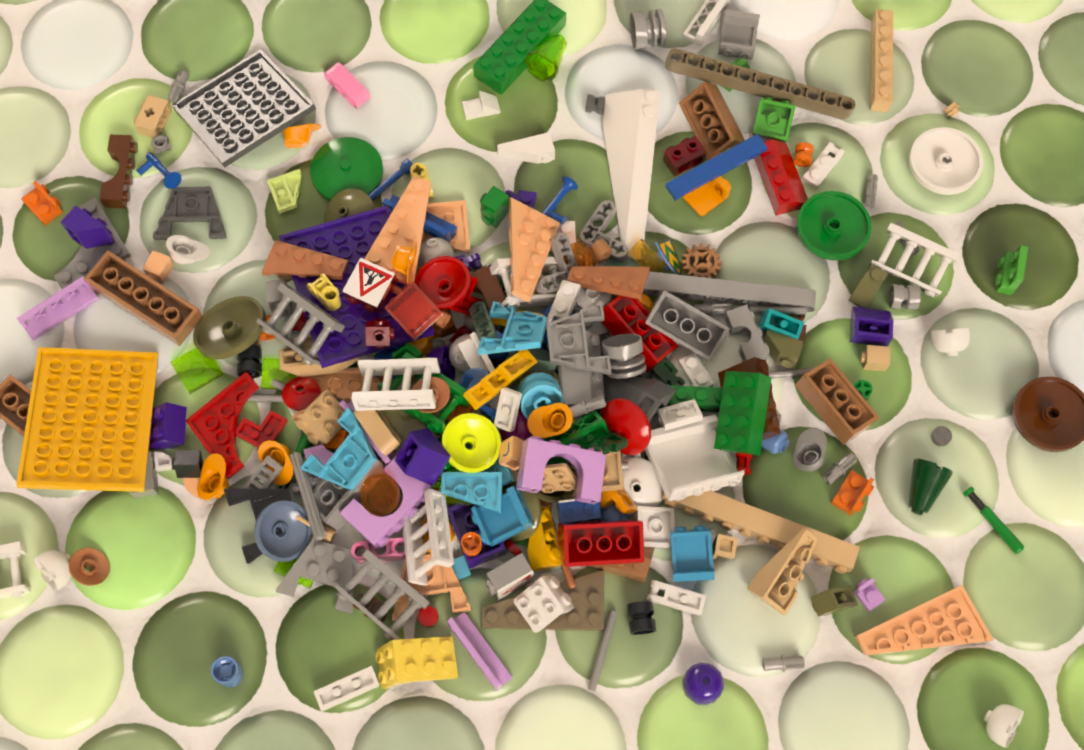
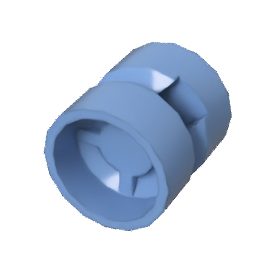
(227, 671)

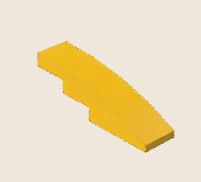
(499, 378)

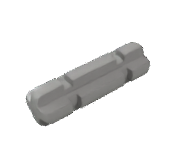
(871, 189)

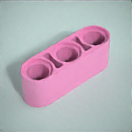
(347, 85)
(390, 554)

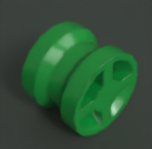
(864, 388)

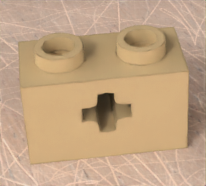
(152, 116)

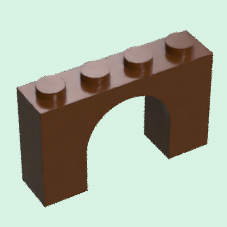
(487, 286)
(758, 365)

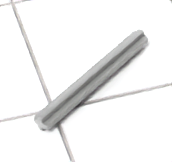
(307, 497)

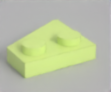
(286, 190)

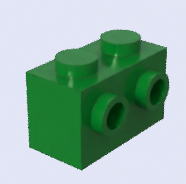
(494, 207)

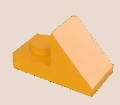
(622, 500)

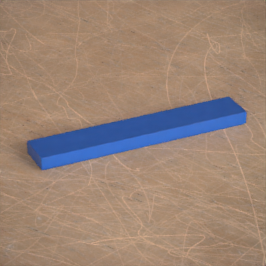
(716, 167)

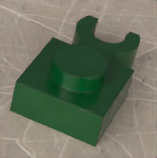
(666, 371)
(611, 443)

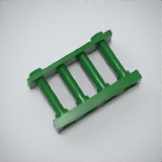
(434, 423)

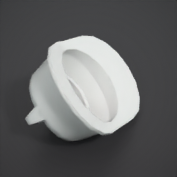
(185, 250)

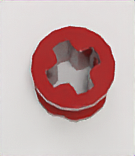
(743, 463)

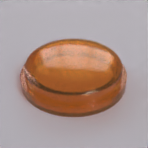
(380, 494)

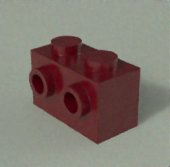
(684, 155)

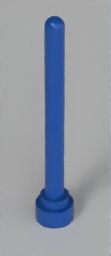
(404, 169)

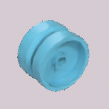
(538, 391)

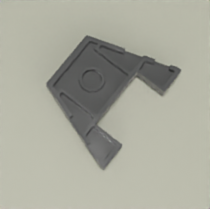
(191, 205)

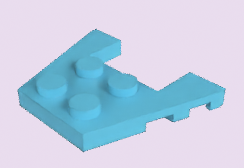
(521, 331)
(350, 460)

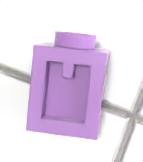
(868, 594)

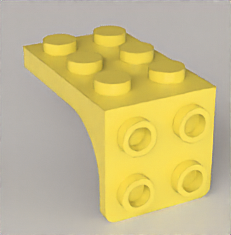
(416, 661)

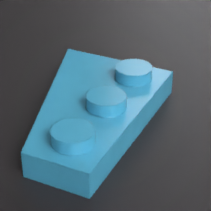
(475, 488)

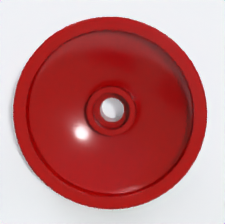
(443, 273)
(628, 421)

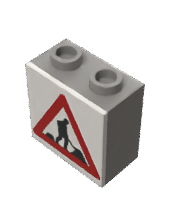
(509, 577)

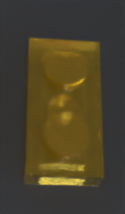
(647, 257)

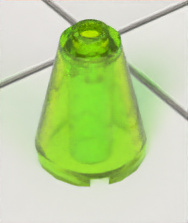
(546, 58)

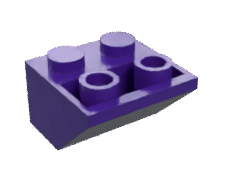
(86, 229)
(871, 326)
(168, 426)
(422, 456)

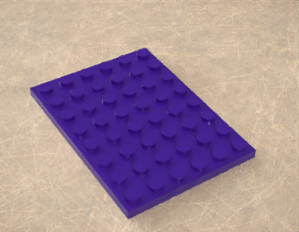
(350, 240)

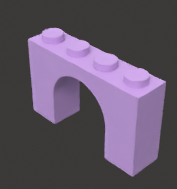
(587, 463)
(379, 529)

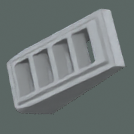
(253, 482)

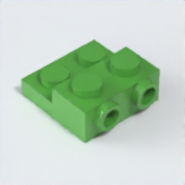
(774, 119)
(1011, 270)

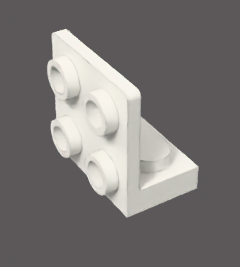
(679, 414)

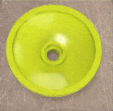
(482, 437)

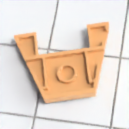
(439, 580)

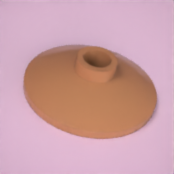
(441, 393)
(90, 559)

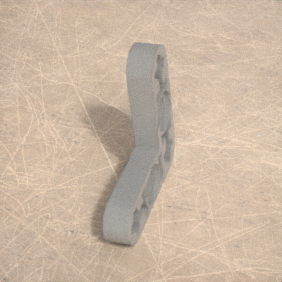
(597, 232)
(563, 267)

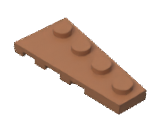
(294, 260)
(611, 279)

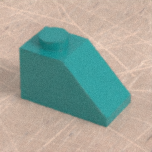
(780, 323)

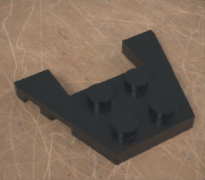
(259, 500)

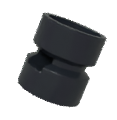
(249, 361)
(641, 618)

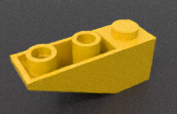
(543, 545)

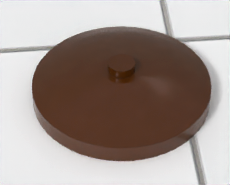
(1050, 414)

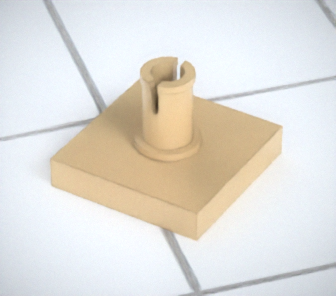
(613, 472)

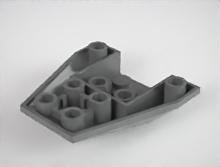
(642, 391)

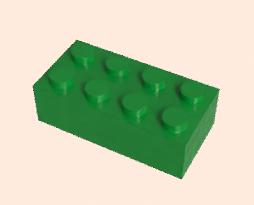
(742, 412)

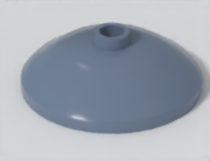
(292, 534)

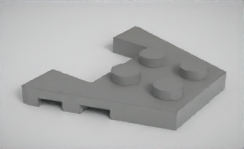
(569, 344)
(321, 564)

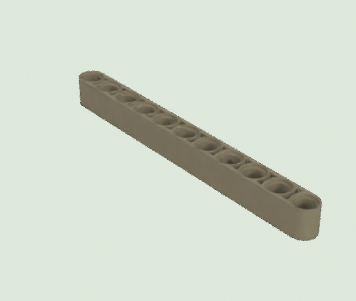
(751, 78)

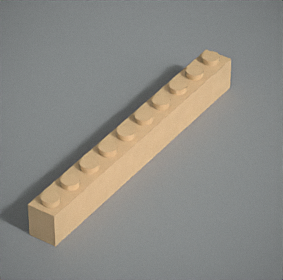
(765, 527)

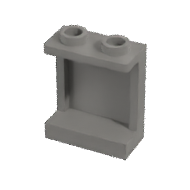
(738, 34)

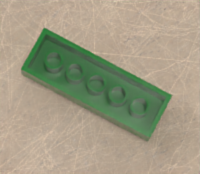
(507, 55)

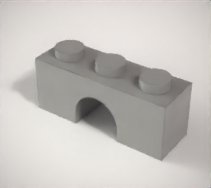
(742, 321)

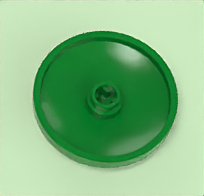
(346, 165)
(833, 225)

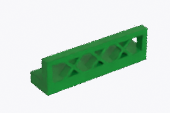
(585, 435)

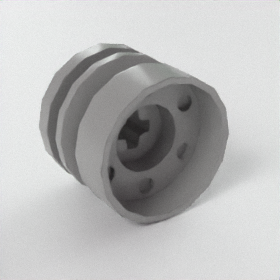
(649, 28)
(625, 355)

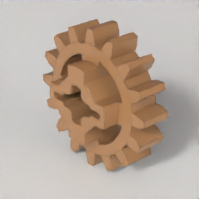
(701, 255)

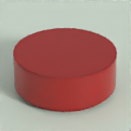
(510, 546)
(428, 617)

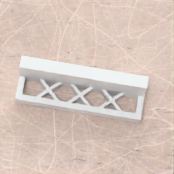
(711, 19)
(469, 351)

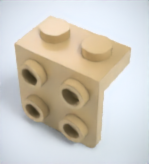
(320, 418)
(559, 478)

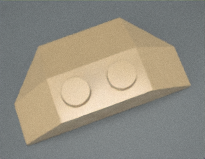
(291, 362)

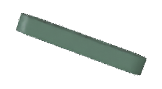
(482, 321)

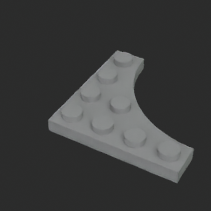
(87, 258)

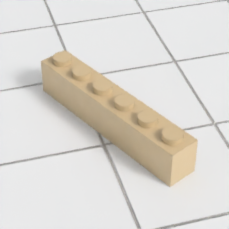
(881, 61)

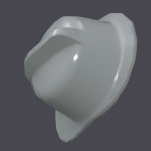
(810, 450)

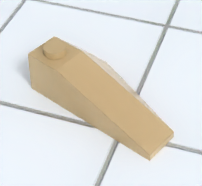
(780, 576)

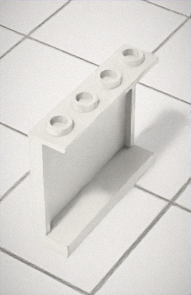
(688, 462)

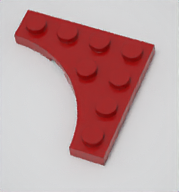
(218, 418)

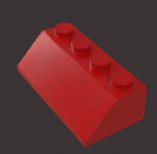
(781, 178)
(628, 316)
(601, 542)

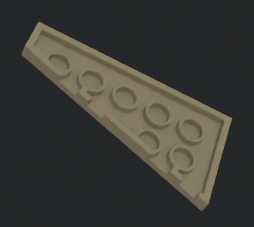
(586, 616)

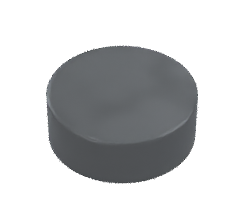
(941, 436)

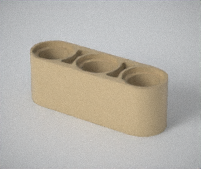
(379, 430)

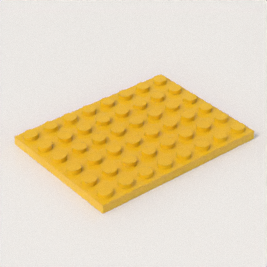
(89, 420)

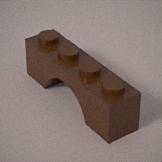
(116, 191)

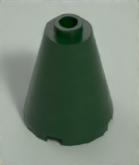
(926, 485)

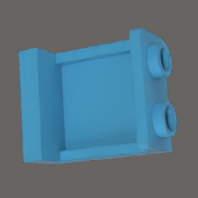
(499, 527)
(692, 554)

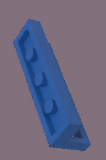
(433, 225)

